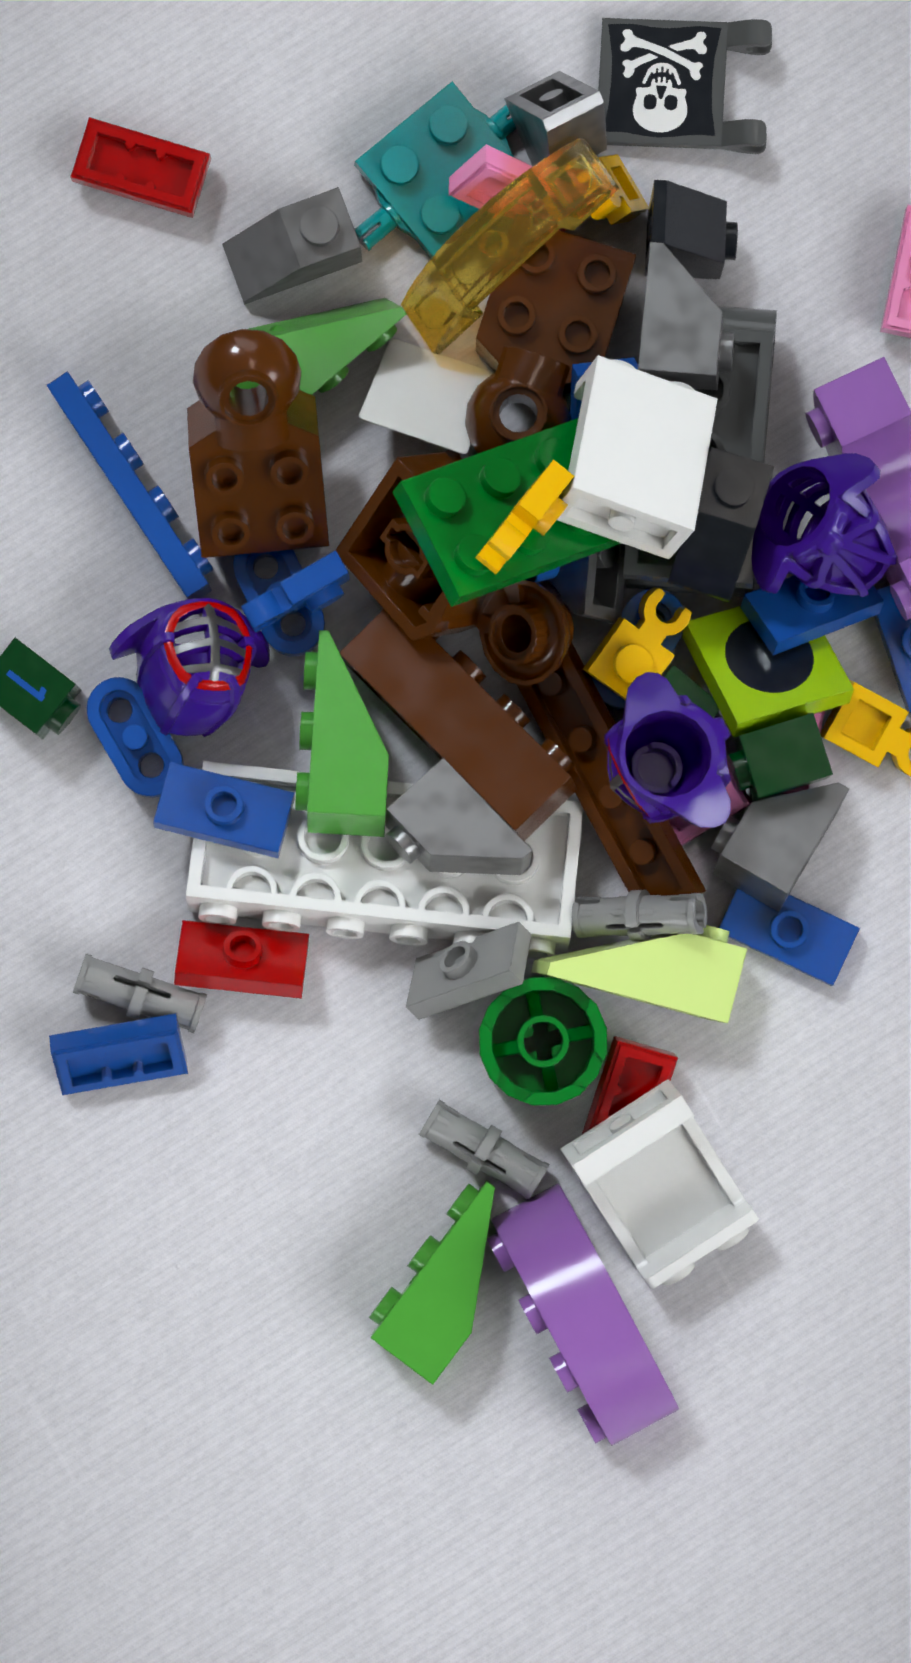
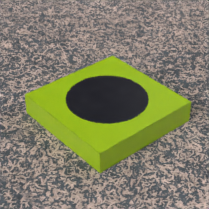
(759, 687)

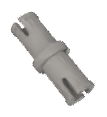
(639, 915)
(139, 992)
(484, 1149)

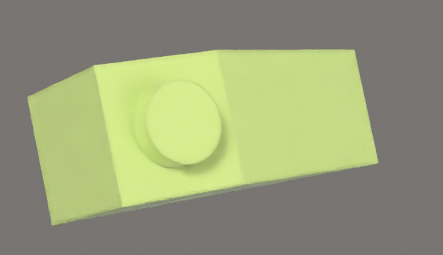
(668, 971)

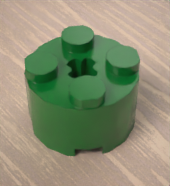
(572, 1062)

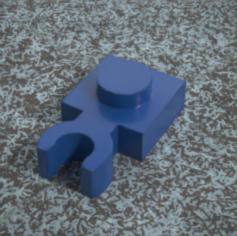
(312, 586)

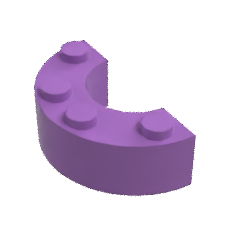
(871, 418)
(584, 1315)

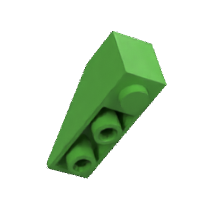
(333, 339)
(348, 758)
(439, 1304)

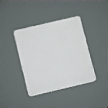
(423, 395)

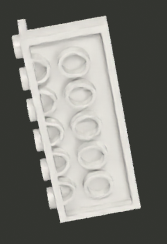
(367, 886)

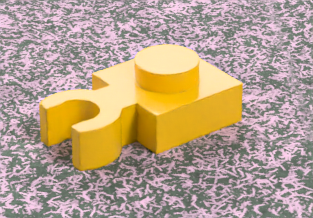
(626, 201)
(536, 509)
(637, 648)
(870, 729)

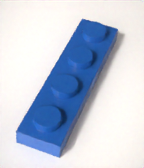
(118, 462)

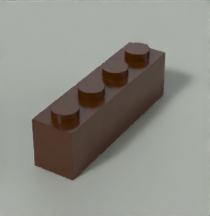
(463, 723)

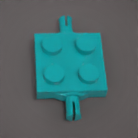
(414, 168)

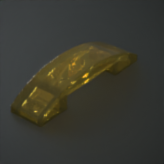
(501, 237)

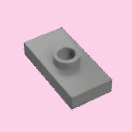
(469, 971)

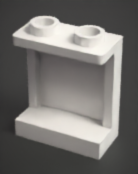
(637, 457)
(660, 1185)

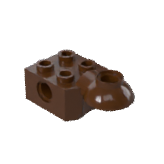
(537, 325)
(254, 449)
(519, 625)

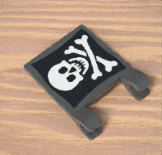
(668, 83)

